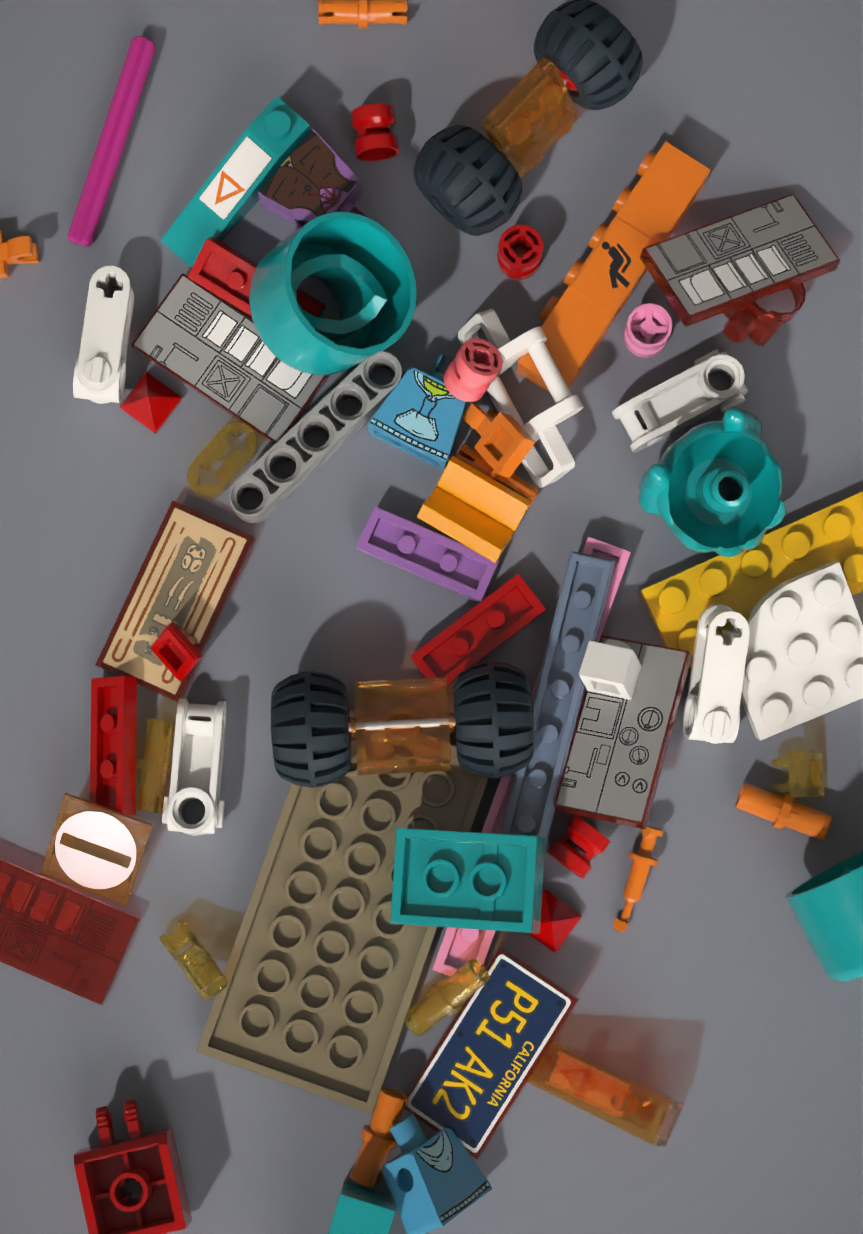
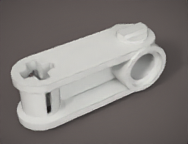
(105, 338)
(681, 400)
(716, 677)
(197, 767)

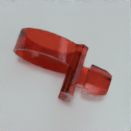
(756, 322)

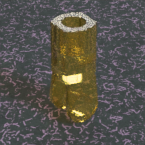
(195, 961)

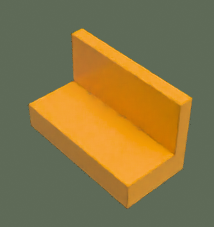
(474, 509)

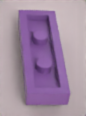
(426, 554)

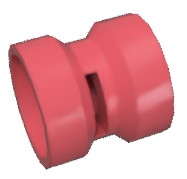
(473, 370)

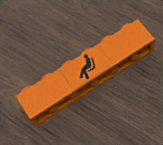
(614, 267)

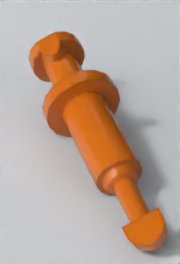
(638, 874)

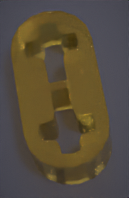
(214, 453)

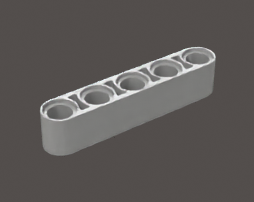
(310, 459)

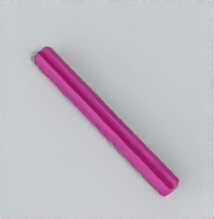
(111, 141)

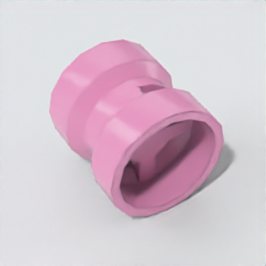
(650, 322)

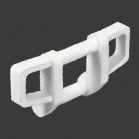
(544, 424)

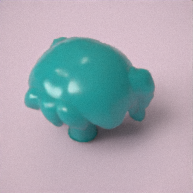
(717, 486)

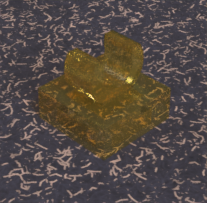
(804, 774)

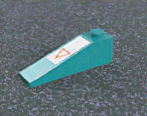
(236, 180)

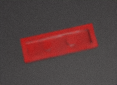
(230, 277)
(479, 631)
(113, 743)

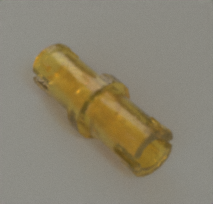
(155, 765)
(446, 997)

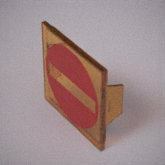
(96, 849)

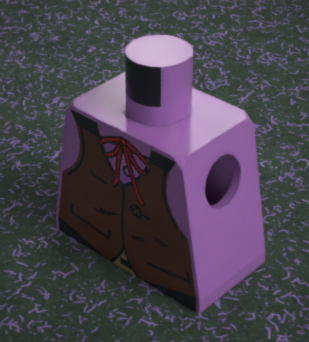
(311, 184)

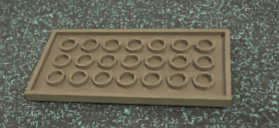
(316, 963)

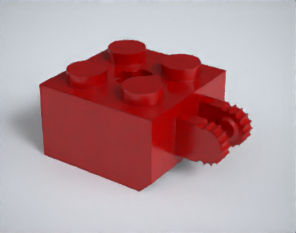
(145, 1157)

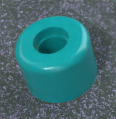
(363, 270)
(832, 917)

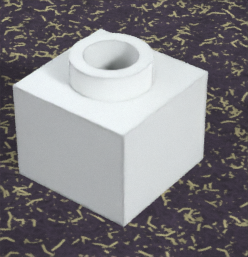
(610, 669)

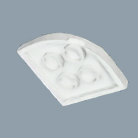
(802, 652)

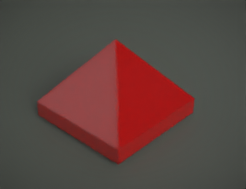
(151, 402)
(177, 650)
(556, 921)

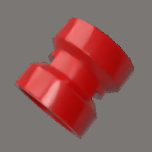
(375, 132)
(519, 262)
(583, 837)

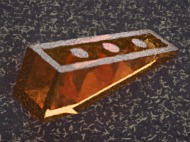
(607, 1094)

